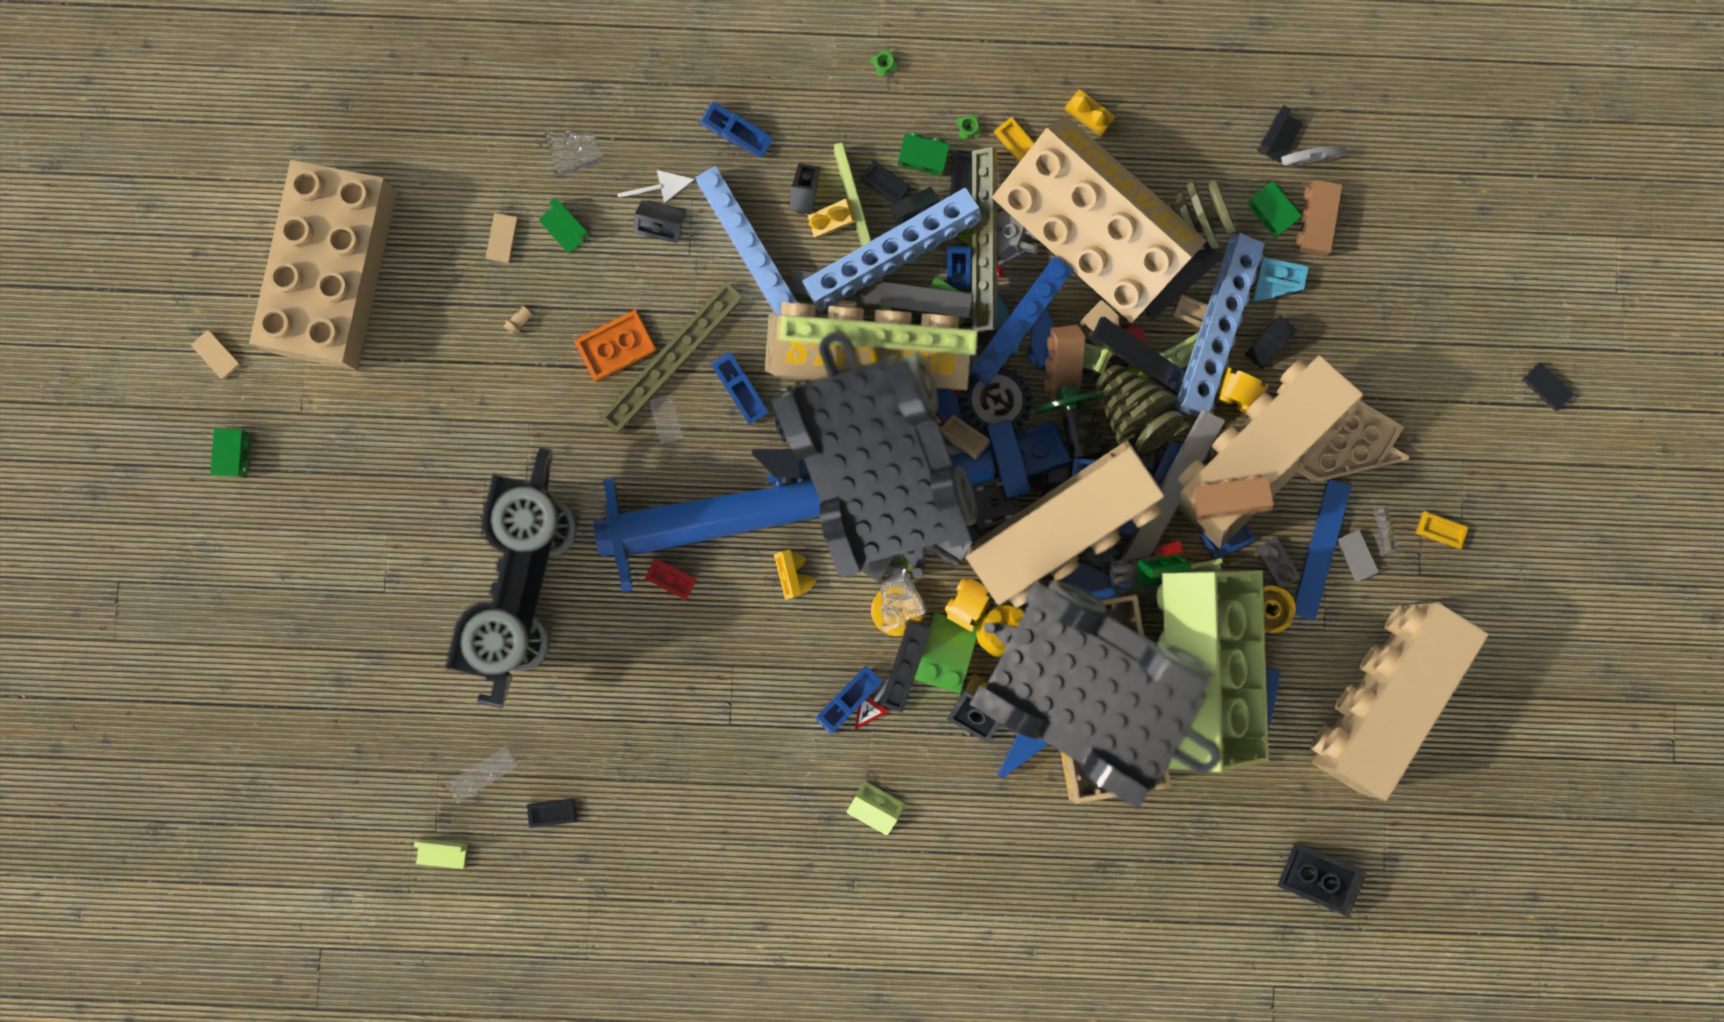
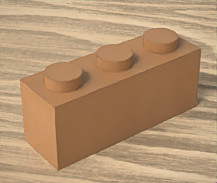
(1319, 218)
(1064, 358)
(1232, 497)

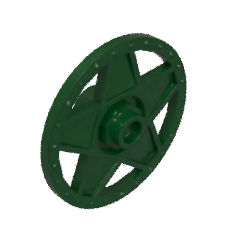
(1069, 398)

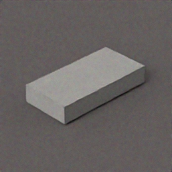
(1357, 555)

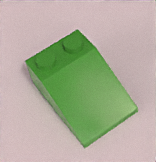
(946, 654)

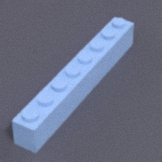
(744, 239)

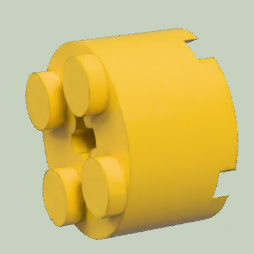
(1240, 389)
(969, 604)
(1283, 609)
(1003, 614)

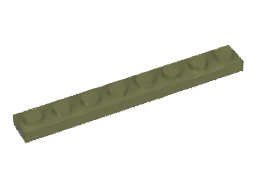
(984, 241)
(671, 357)

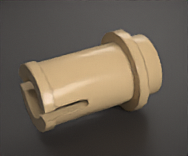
(518, 320)

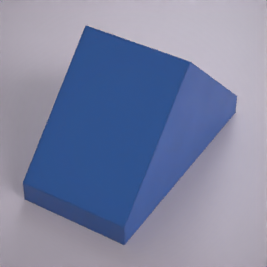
(959, 267)

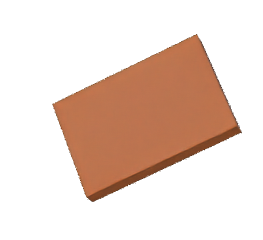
(615, 345)

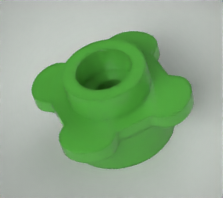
(884, 56)
(972, 121)

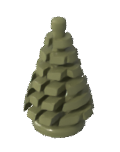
(1203, 213)
(1137, 408)

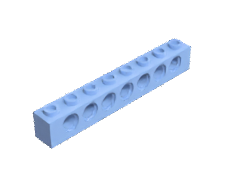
(899, 239)
(1231, 269)

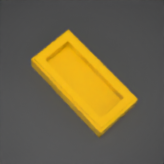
(1014, 138)
(1442, 530)

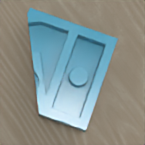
(1278, 279)

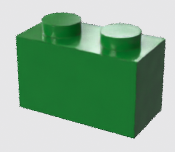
(923, 154)
(1274, 209)
(230, 453)

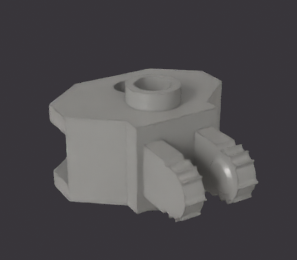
(1012, 236)

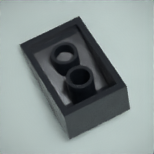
(1322, 879)

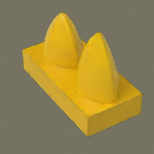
(1090, 112)
(831, 218)
(792, 583)

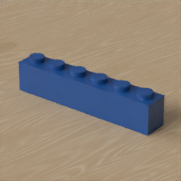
(1021, 321)

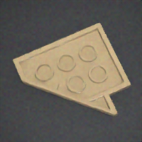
(1357, 447)

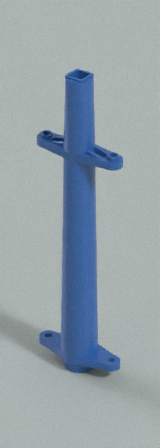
(721, 516)

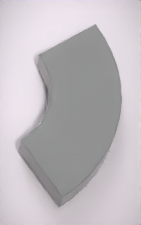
(1319, 154)

